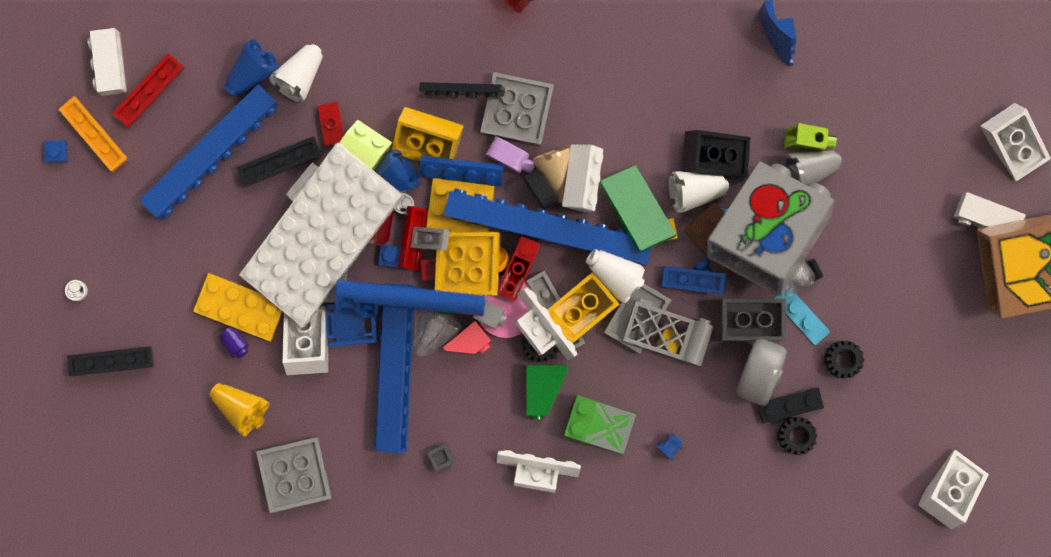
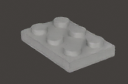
(620, 319)

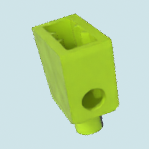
(808, 138)

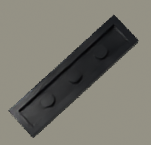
(452, 90)
(279, 161)
(110, 361)

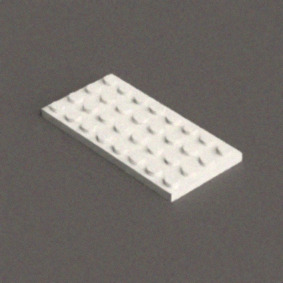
(321, 234)

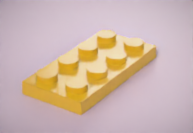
(238, 307)

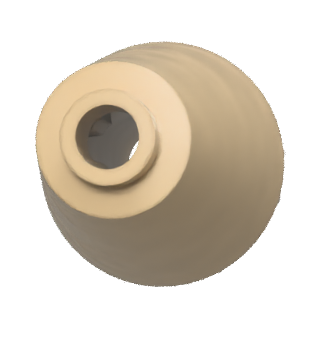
(554, 168)

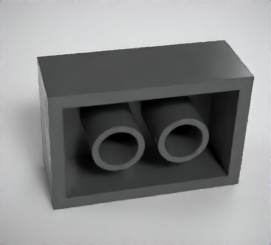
(752, 319)

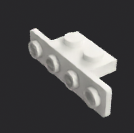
(540, 328)
(537, 472)

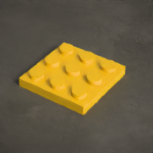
(438, 202)
(469, 264)

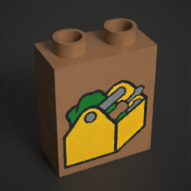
(1017, 266)

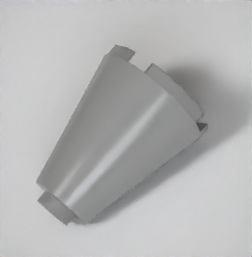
(812, 165)

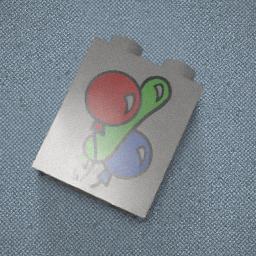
(771, 227)

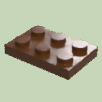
(702, 228)

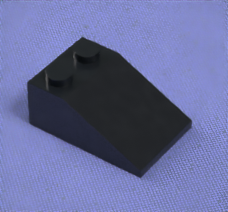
(716, 154)

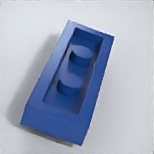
(694, 280)

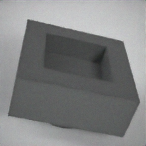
(441, 457)

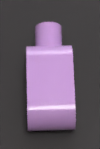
(510, 156)

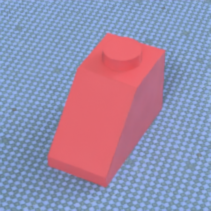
(469, 341)

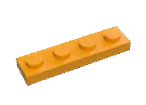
(93, 134)

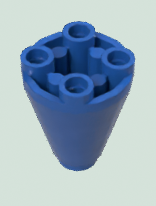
(250, 68)

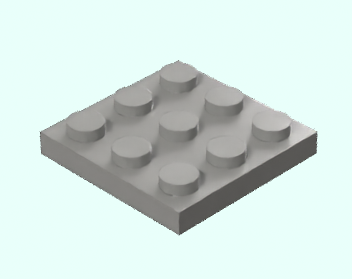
(519, 113)
(294, 475)

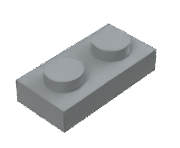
(430, 238)

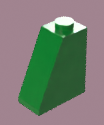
(543, 387)

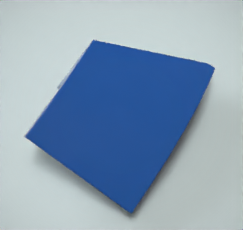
(779, 32)

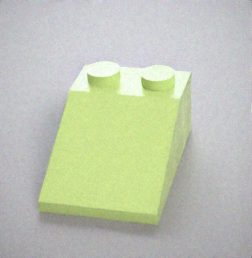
(366, 144)

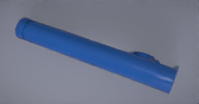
(366, 297)

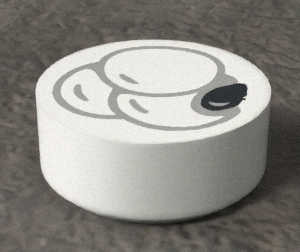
(402, 205)
(76, 290)

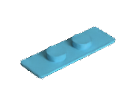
(804, 318)

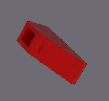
(518, 268)

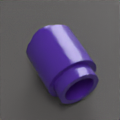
(234, 342)

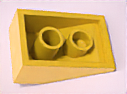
(582, 307)

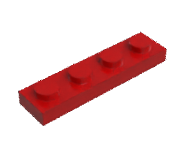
(148, 90)

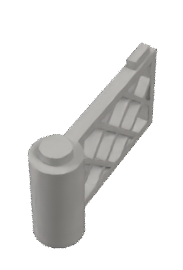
(694, 341)

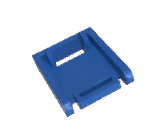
(348, 328)

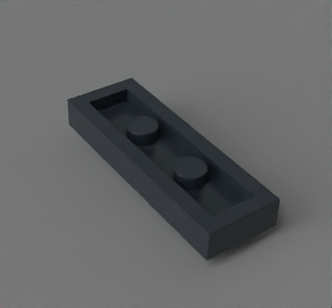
(791, 405)

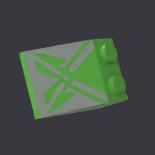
(599, 424)

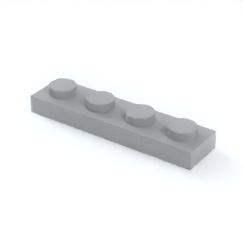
(547, 295)

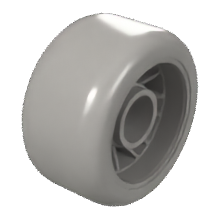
(761, 372)

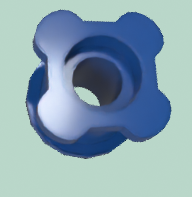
(670, 445)

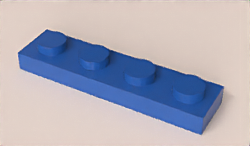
(461, 170)

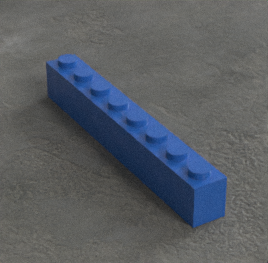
(209, 152)
(394, 378)

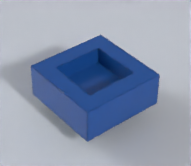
(55, 151)
(389, 256)

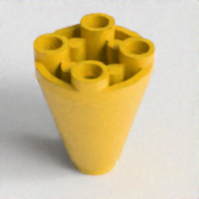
(239, 407)

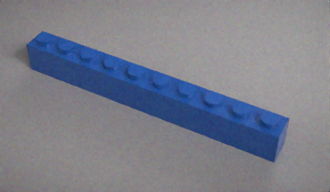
(541, 226)

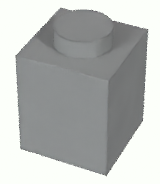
(493, 315)

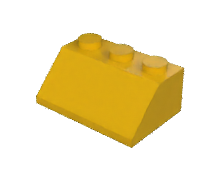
(426, 135)

